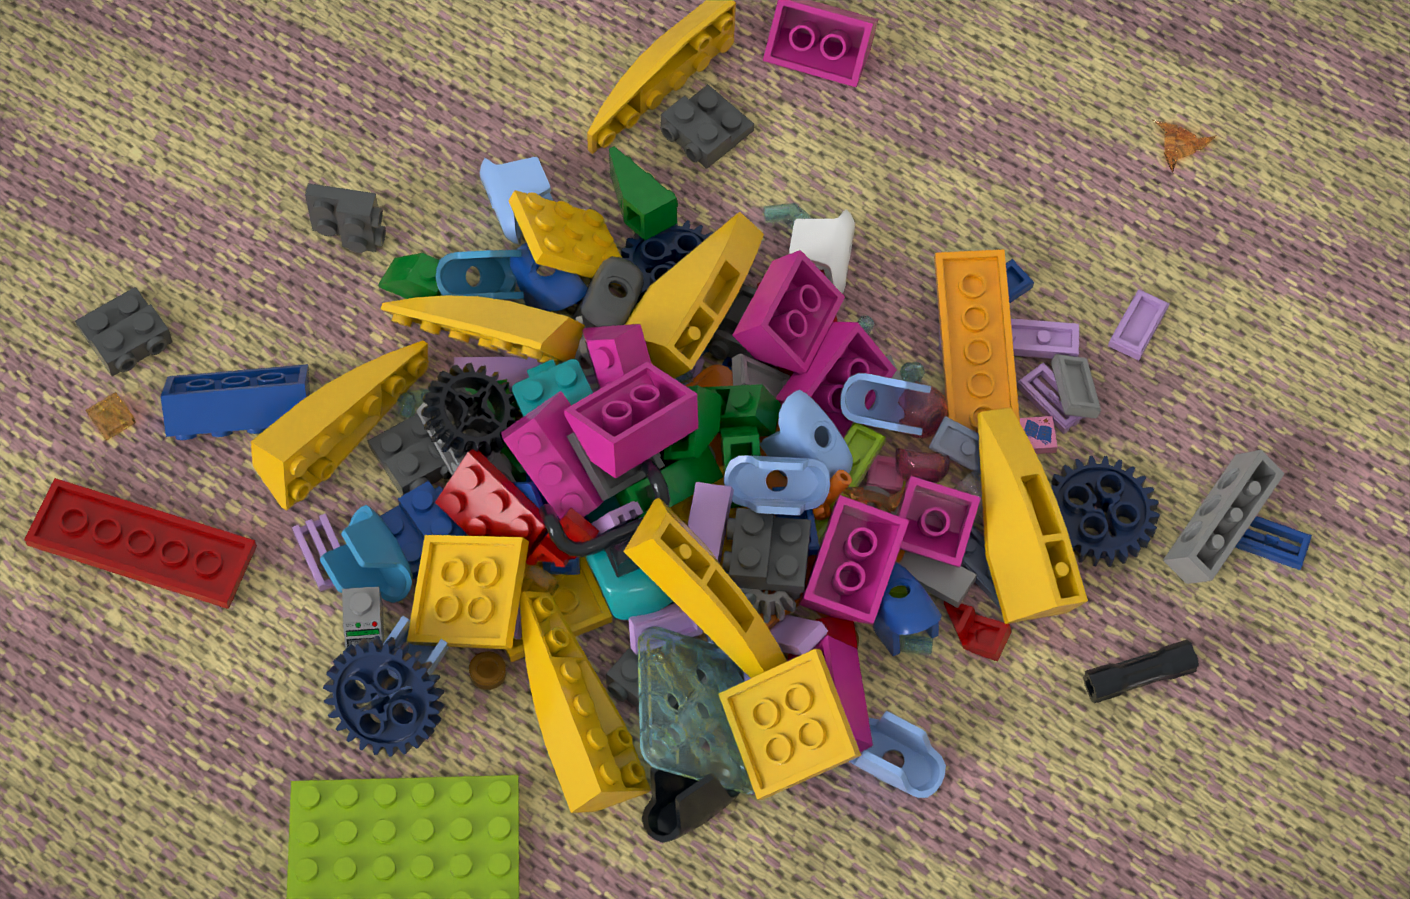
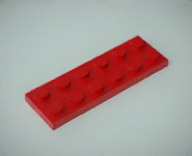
(141, 543)

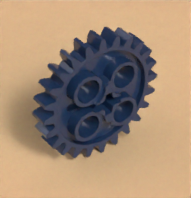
(661, 251)
(1129, 501)
(397, 726)

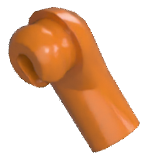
(838, 484)

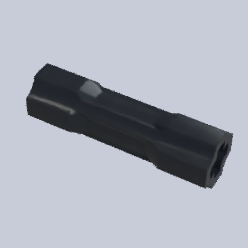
(1115, 679)

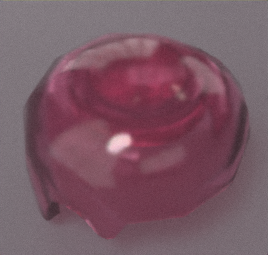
(923, 410)
(923, 465)

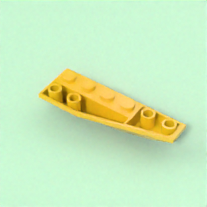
(664, 68)
(694, 296)
(495, 323)
(331, 422)
(1023, 525)
(702, 589)
(575, 713)

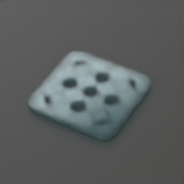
(671, 735)

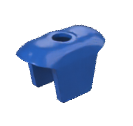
(545, 292)
(905, 614)

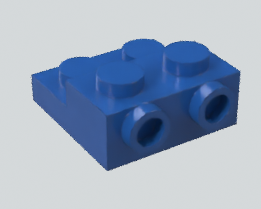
(417, 517)

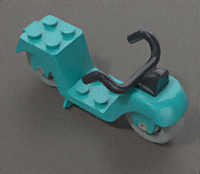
(622, 582)

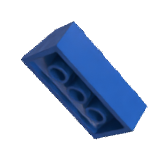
(231, 400)

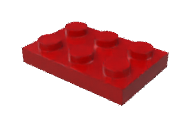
(489, 504)

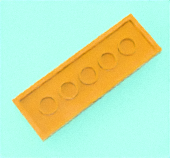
(975, 334)

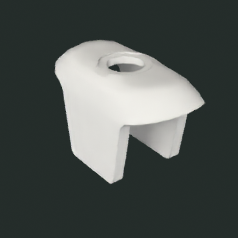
(826, 244)

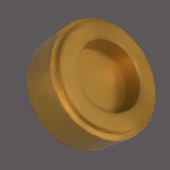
(487, 670)

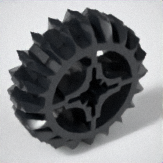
(458, 403)

